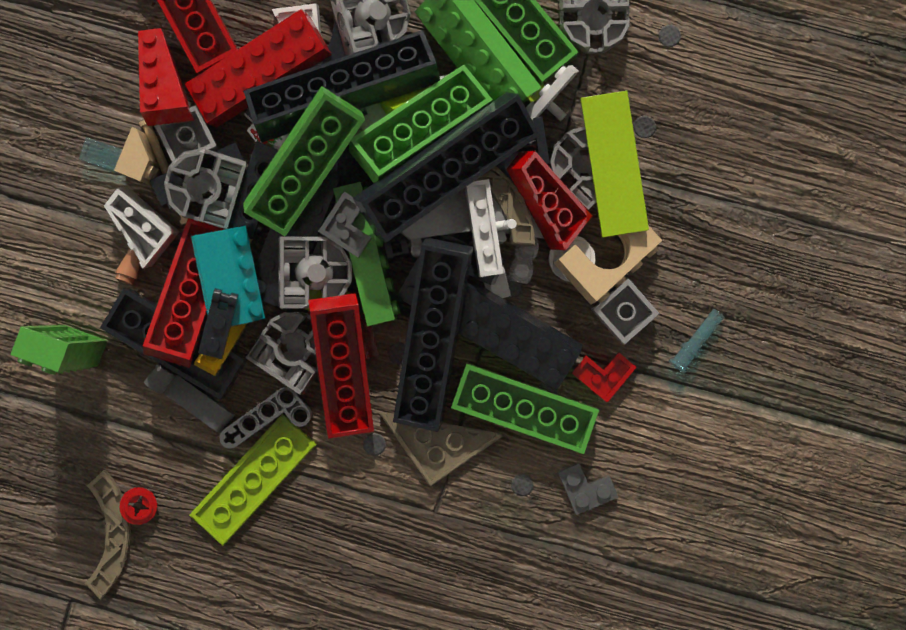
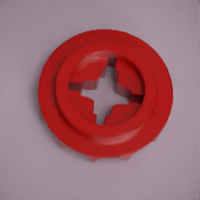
(142, 516)

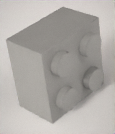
(187, 136)
(625, 311)

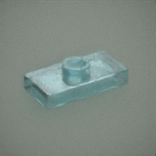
(100, 154)

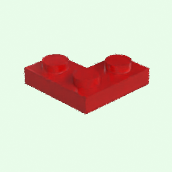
(606, 381)

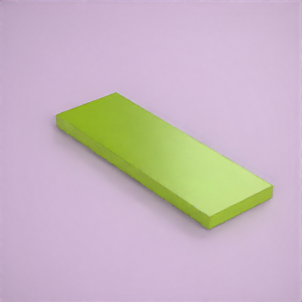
(614, 164)
(252, 479)

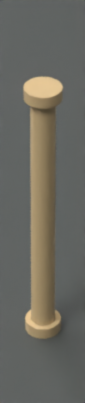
(158, 152)

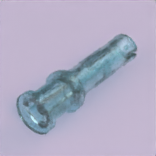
(690, 349)

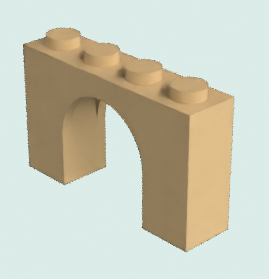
(594, 281)

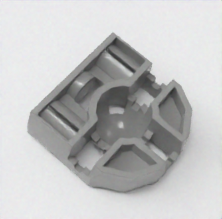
(592, 22)
(364, 34)
(576, 164)
(193, 188)
(310, 267)
(296, 355)

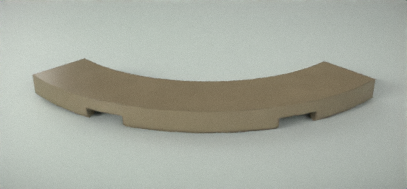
(512, 206)
(117, 535)

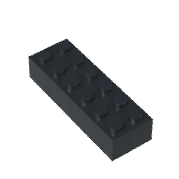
(130, 322)

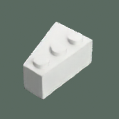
(141, 225)

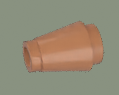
(128, 268)

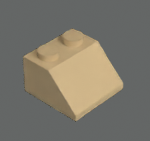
(138, 158)

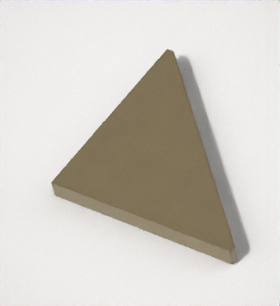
(441, 451)

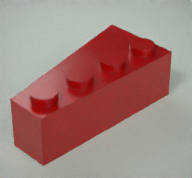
(159, 83)
(548, 199)

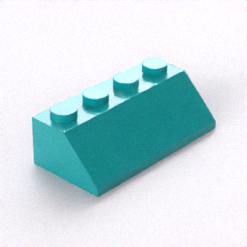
(228, 265)

